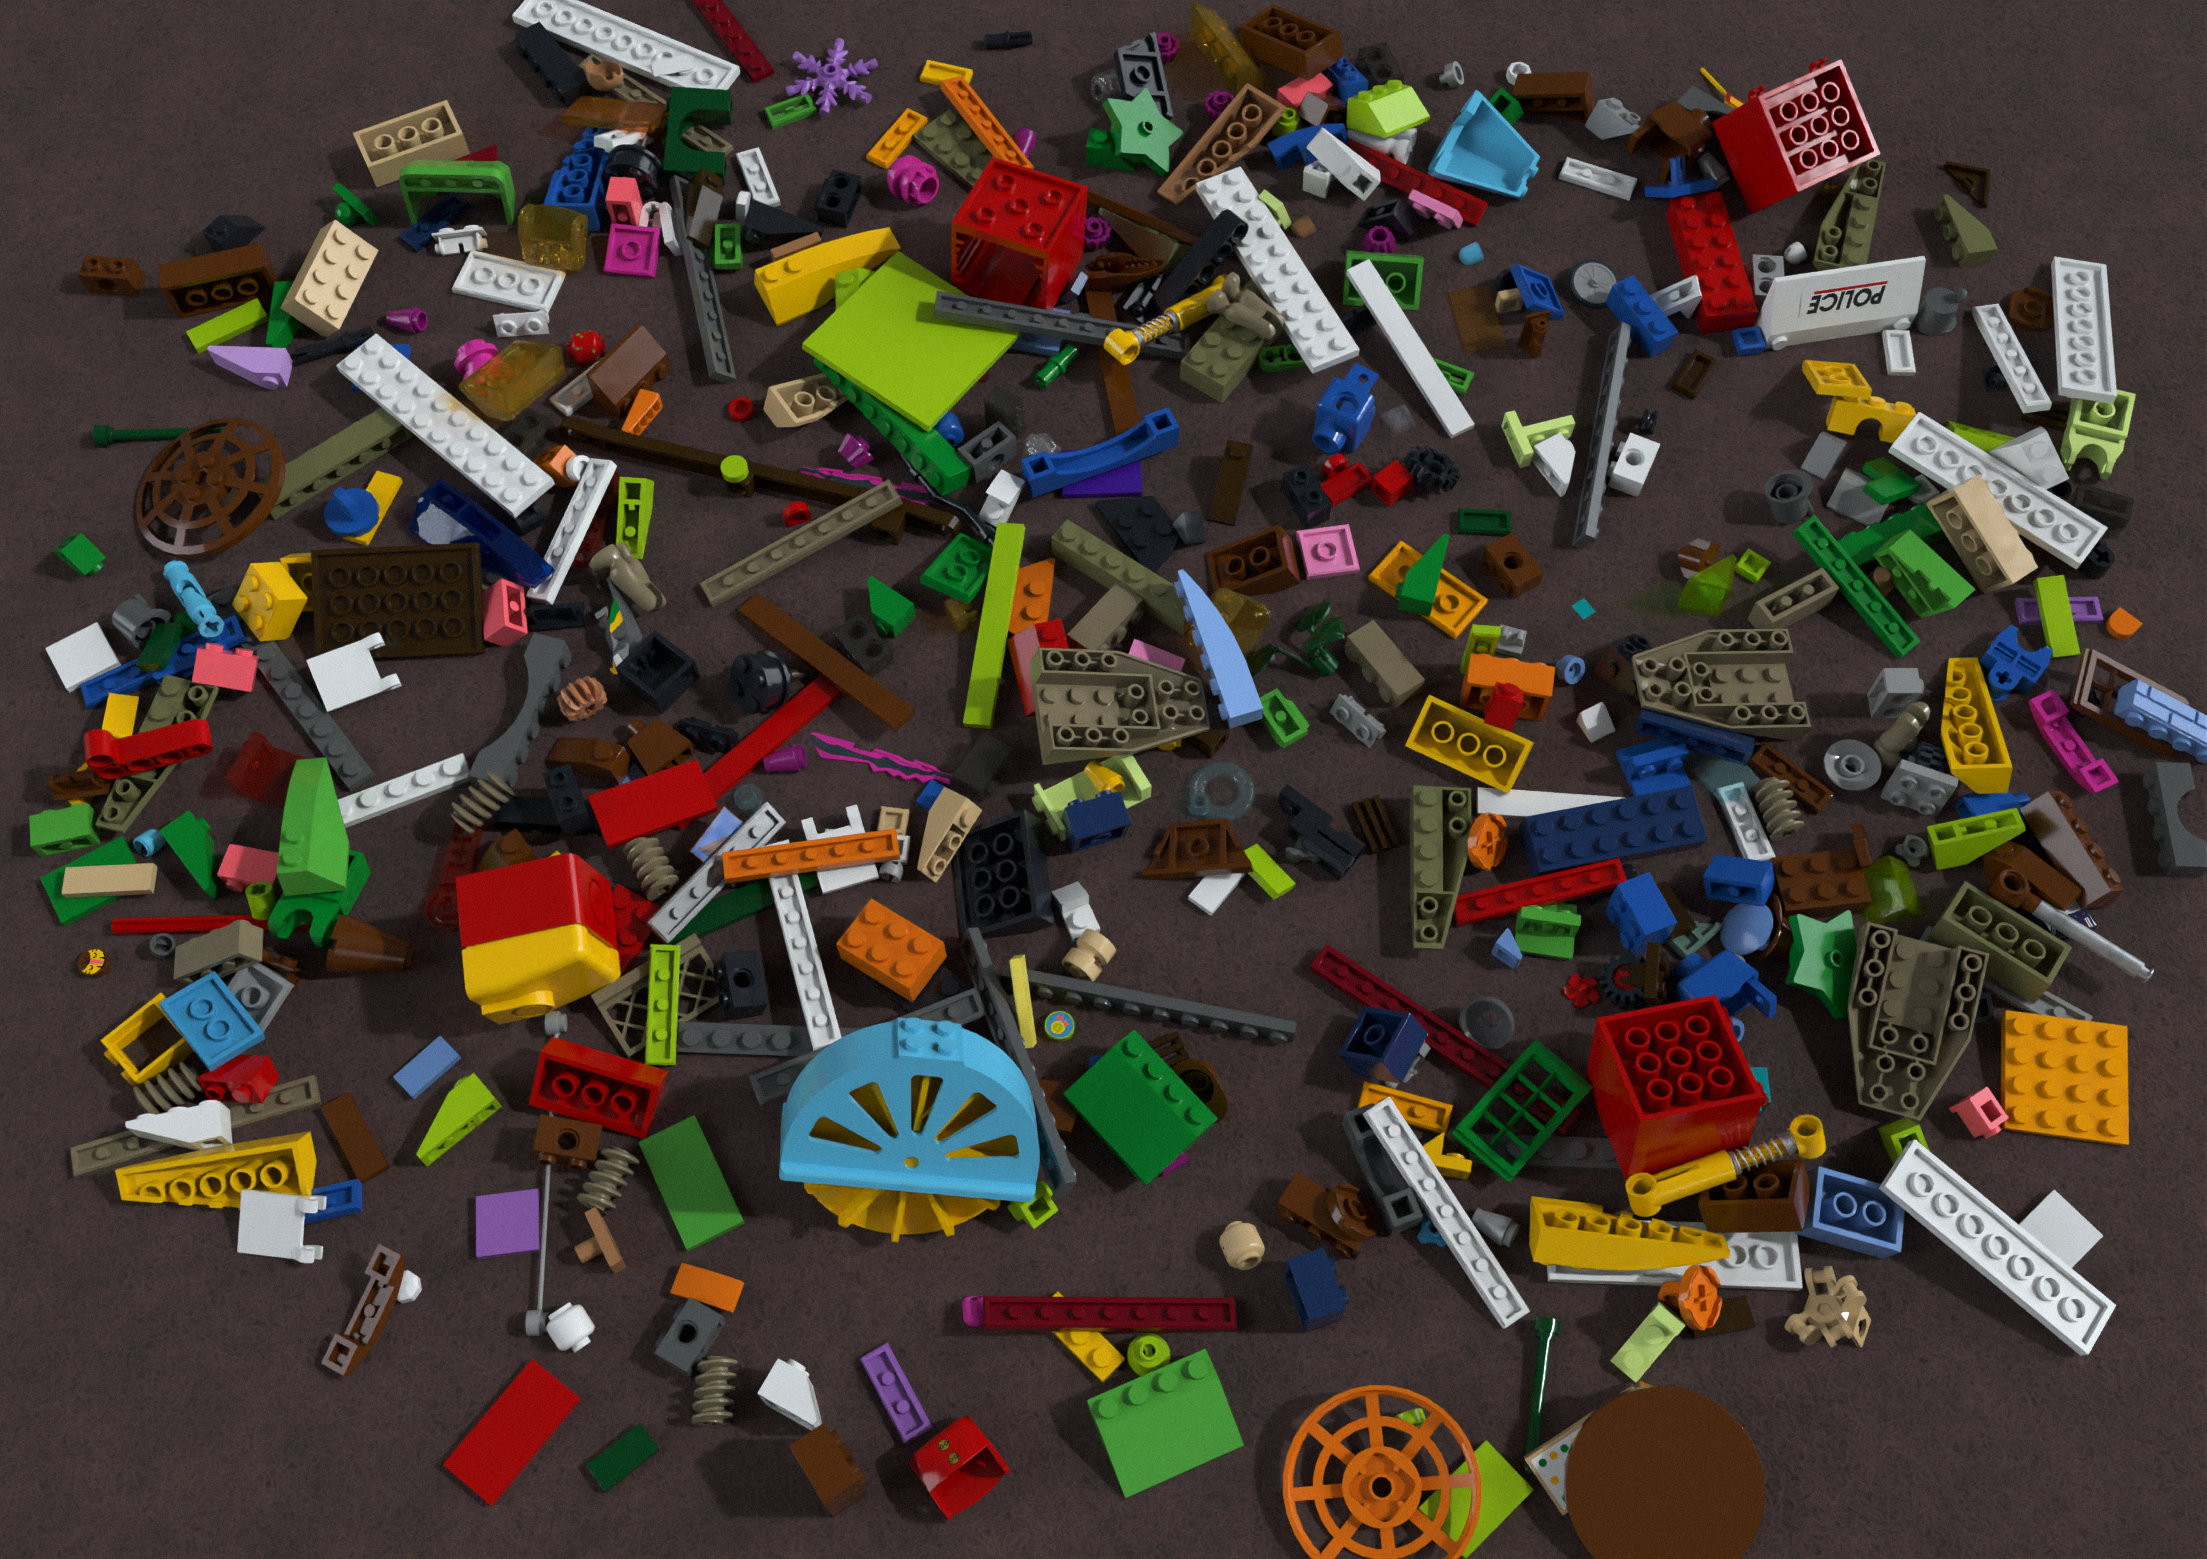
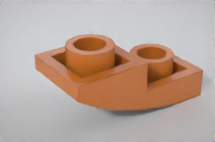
(707, 1287)

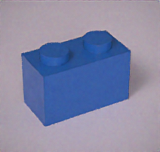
(1739, 880)

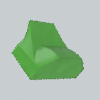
(727, 247)
(1282, 719)

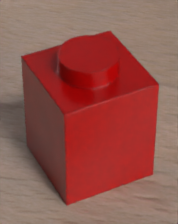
(1392, 483)
(1503, 706)

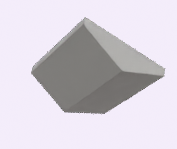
(1852, 501)
(260, 992)

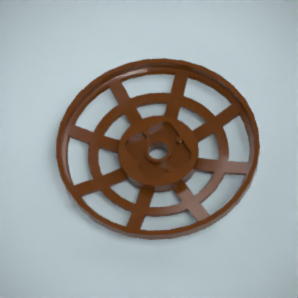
(219, 482)

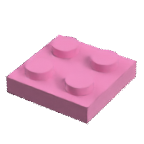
(1427, 206)

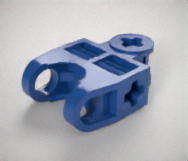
(2012, 666)

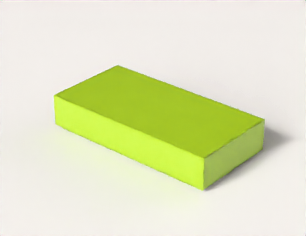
(1268, 873)

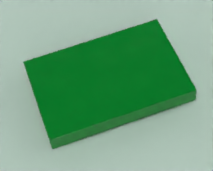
(960, 569)
(72, 909)

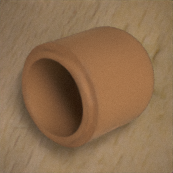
(1303, 227)

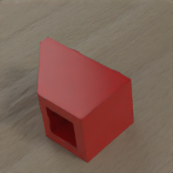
(240, 1080)

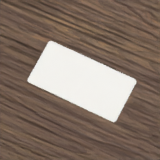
(672, 65)

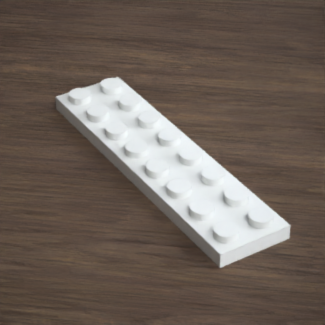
(2083, 330)
(2028, 507)
(1998, 1247)
(1754, 1262)

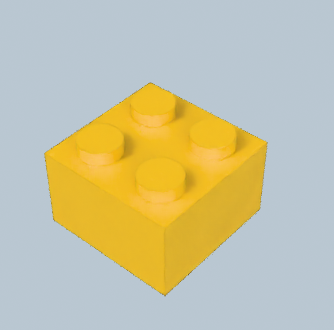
(269, 601)

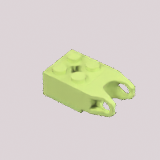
(2097, 431)

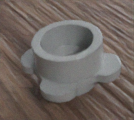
(1916, 843)

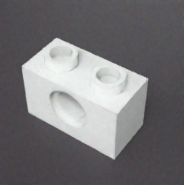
(1640, 454)

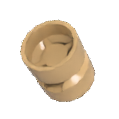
(1091, 953)

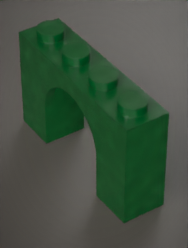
(687, 109)

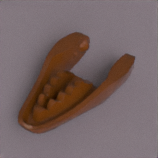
(1125, 268)

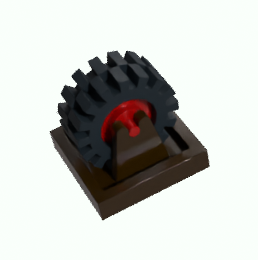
(1634, 980)

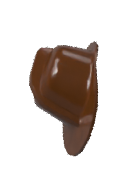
(1781, 934)
(1204, 1083)

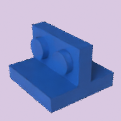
(1654, 766)

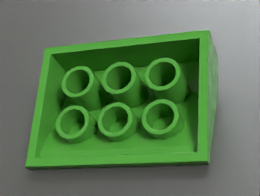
(1165, 1423)

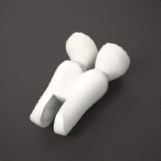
(1398, 144)

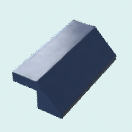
(1696, 736)

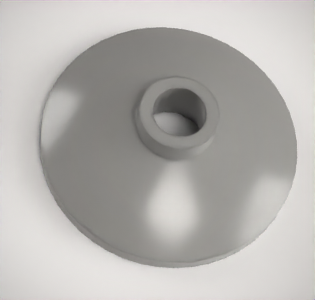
(1858, 756)

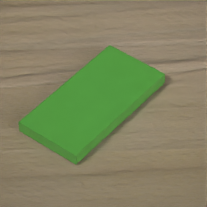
(691, 1183)

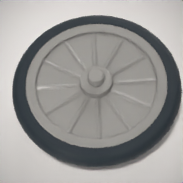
(1591, 283)

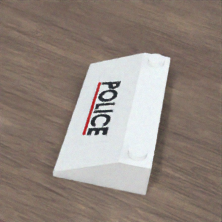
(1841, 302)

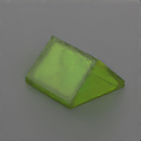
(1709, 589)
(1891, 892)

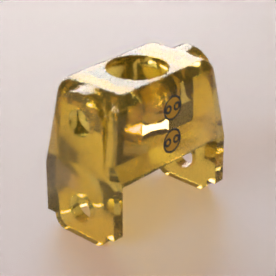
(553, 237)
(1241, 616)

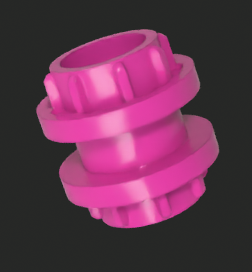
(912, 180)
(473, 356)

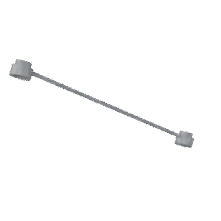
(535, 1319)

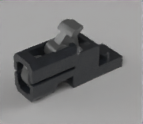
(1316, 837)

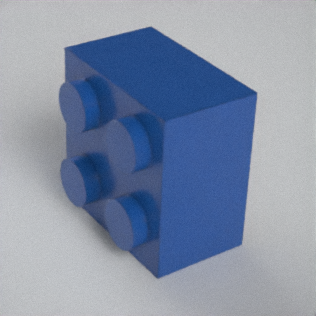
(1640, 913)

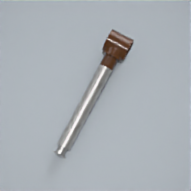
(2013, 890)

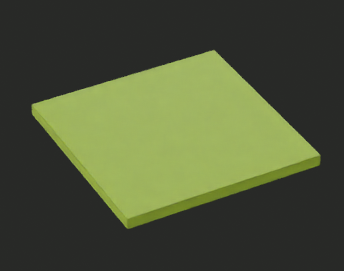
(902, 353)

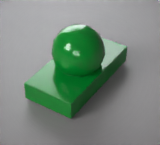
(352, 208)

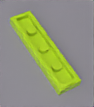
(662, 1004)

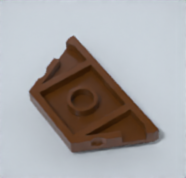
(1198, 851)

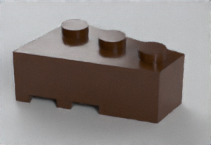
(1556, 94)

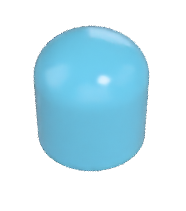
(1471, 254)
(151, 839)

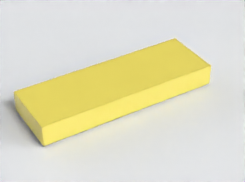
(1023, 1000)

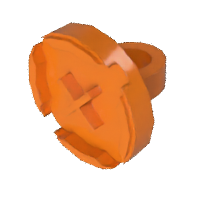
(1487, 841)
(1694, 1296)

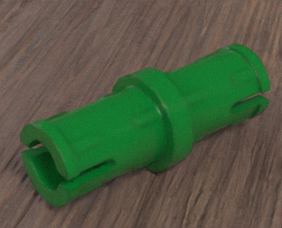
(1056, 366)

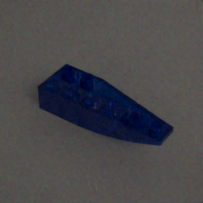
(452, 518)

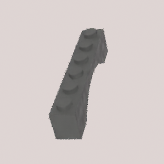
(545, 662)

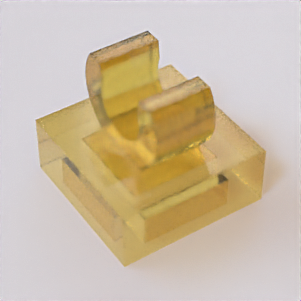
(958, 616)

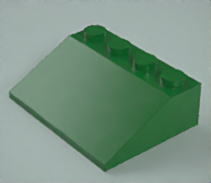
(1139, 1107)

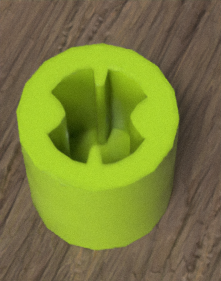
(261, 899)

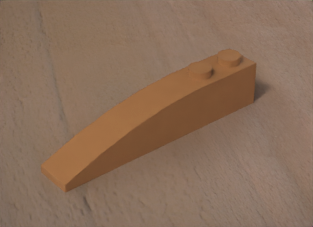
(1226, 141)

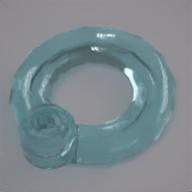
(1224, 769)

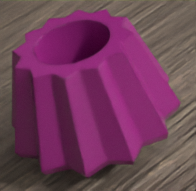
(1168, 46)
(1217, 103)
(1096, 233)
(1379, 240)
(855, 451)

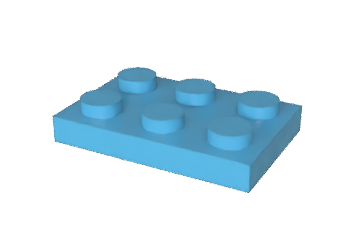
(212, 1021)

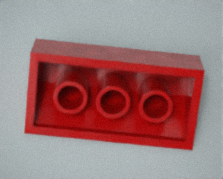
(597, 1087)

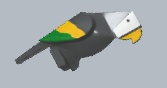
(620, 627)

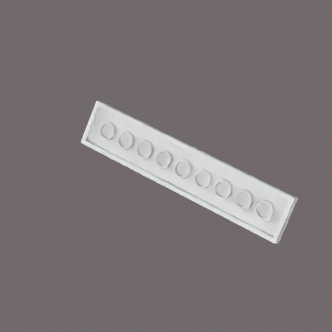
(624, 42)
(1280, 273)
(446, 425)

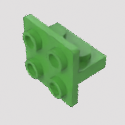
(1547, 930)

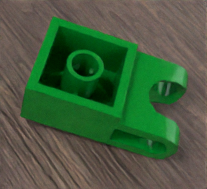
(319, 909)

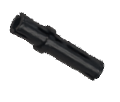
(344, 342)

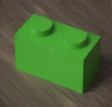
(64, 830)

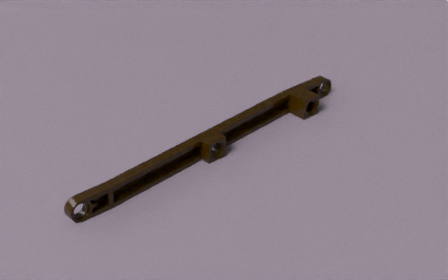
(886, 528)

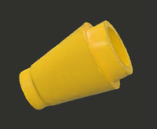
(1104, 778)

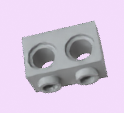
(1761, 273)
(1894, 692)

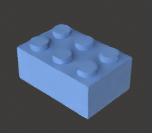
(1852, 1214)

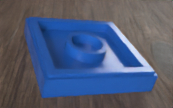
(1537, 291)

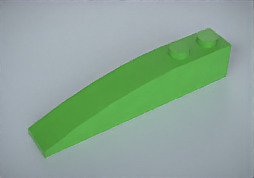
(313, 833)

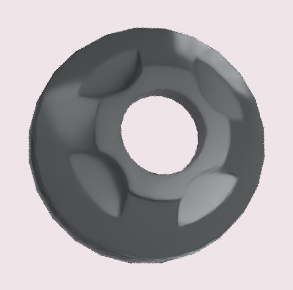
(1479, 1030)

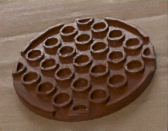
(1664, 1478)

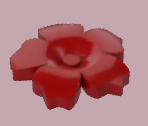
(1581, 990)

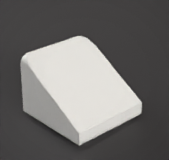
(1595, 722)

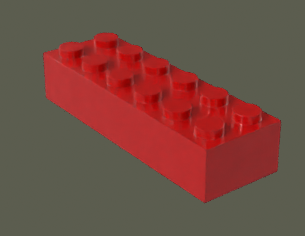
(1710, 252)

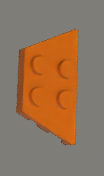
(1032, 595)

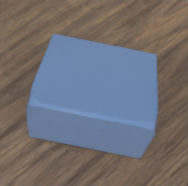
(1507, 950)

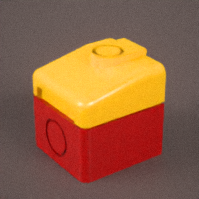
(536, 936)

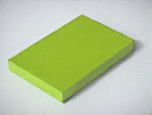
(1501, 1493)

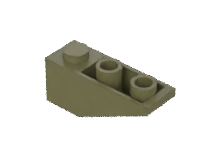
(1968, 237)

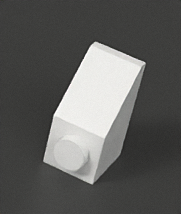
(1555, 461)

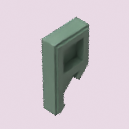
(1694, 940)

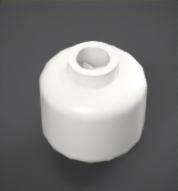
(570, 1327)

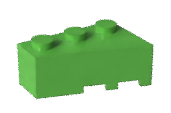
(1922, 575)

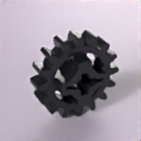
(1432, 468)

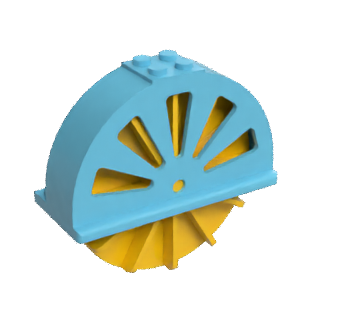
(911, 1128)

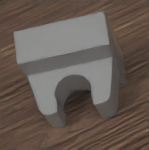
(1511, 641)

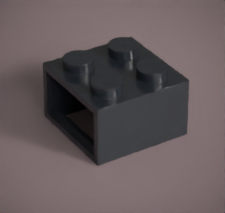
(658, 672)

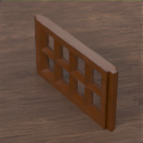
(2081, 689)

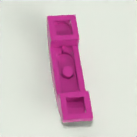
(2060, 735)

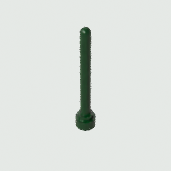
(104, 435)
(1545, 1330)

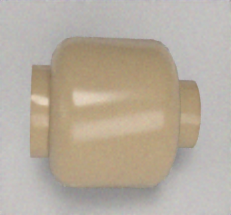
(1242, 1245)

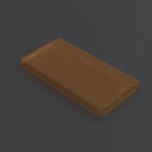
(615, 114)

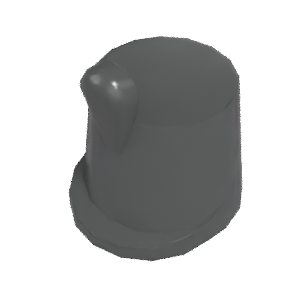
(1938, 311)
(1788, 495)
(138, 620)

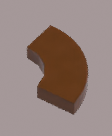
(1862, 845)

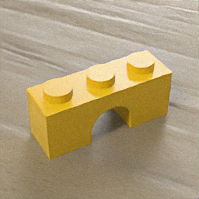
(1848, 412)

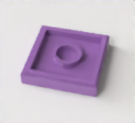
(508, 1224)

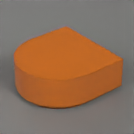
(2122, 624)

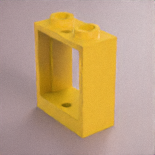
(133, 1028)

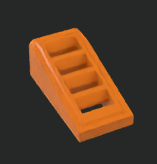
(643, 411)

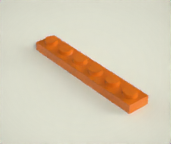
(983, 121)
(810, 855)

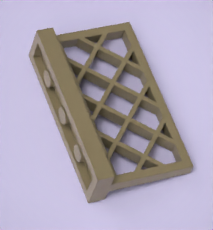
(638, 979)

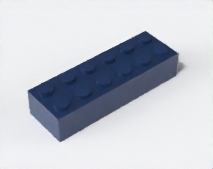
(1613, 829)

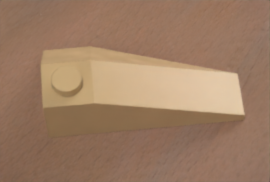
(802, 400)

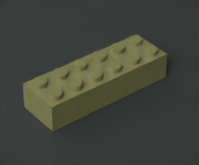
(1224, 355)

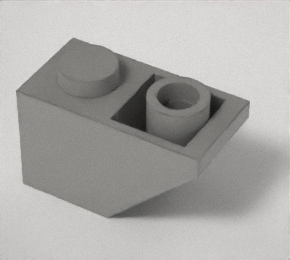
(1612, 119)

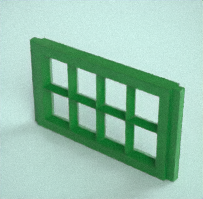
(1485, 1151)

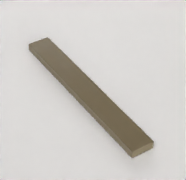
(696, 137)
(801, 543)
(128, 1147)

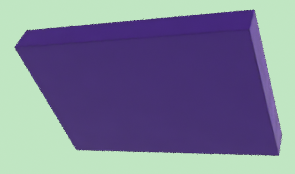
(1118, 482)

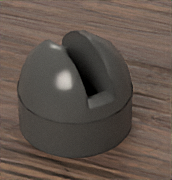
(162, 940)

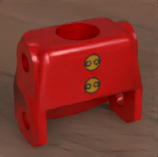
(958, 1466)

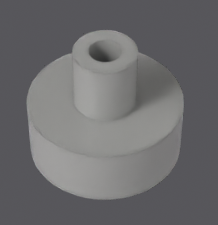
(1452, 75)

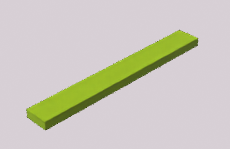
(994, 626)

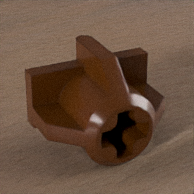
(1697, 556)

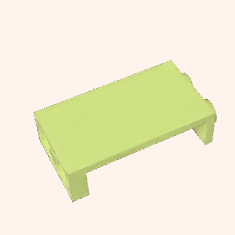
(1055, 799)

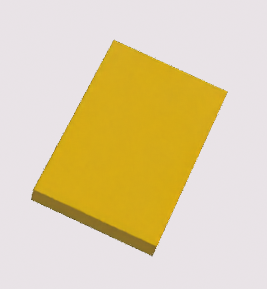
(1836, 379)

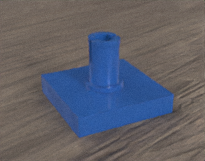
(1679, 183)

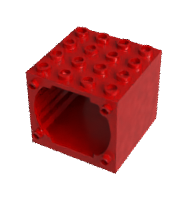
(1018, 236)

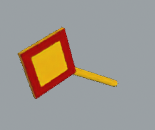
(1729, 99)

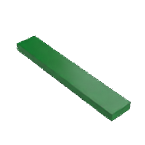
(1856, 587)

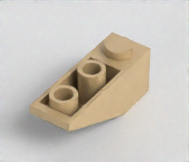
(945, 830)

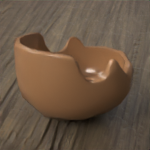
(604, 75)

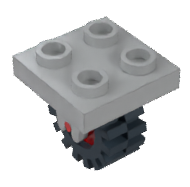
(1921, 781)

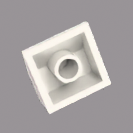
(2033, 457)
(791, 1393)

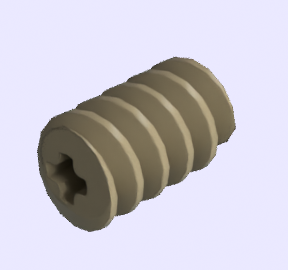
(480, 802)
(1776, 808)
(650, 867)
(169, 1089)
(607, 1179)
(713, 1391)

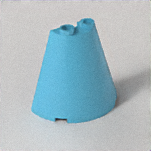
(1484, 152)

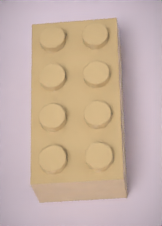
(422, 135)
(329, 279)
(1982, 534)

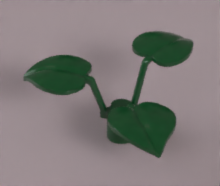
(1317, 654)

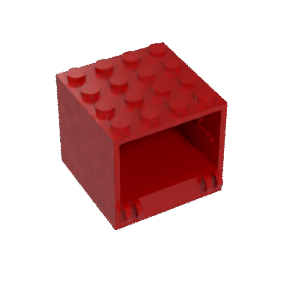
(1795, 135)
(1672, 1085)

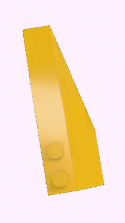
(808, 277)
(1972, 730)
(221, 1173)
(1589, 1238)

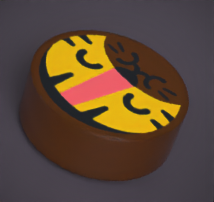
(94, 963)

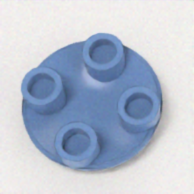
(1747, 929)

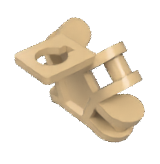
(1828, 1312)

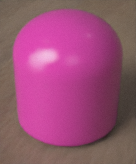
(973, 1311)

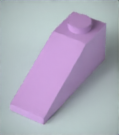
(259, 365)

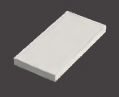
(508, 282)

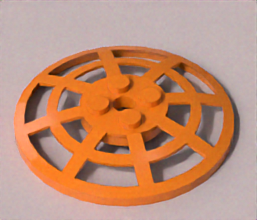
(1387, 1463)

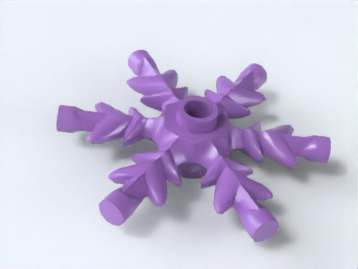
(831, 77)

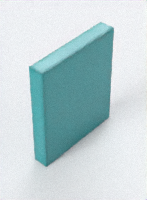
(1583, 608)

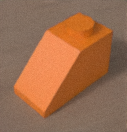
(554, 462)

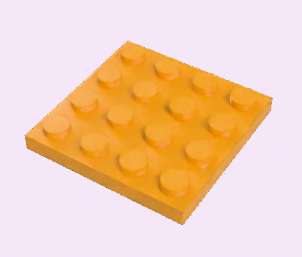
(2064, 1077)

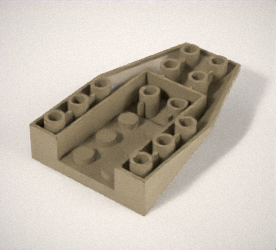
(1725, 682)
(1110, 704)
(1909, 1017)

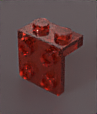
(262, 771)

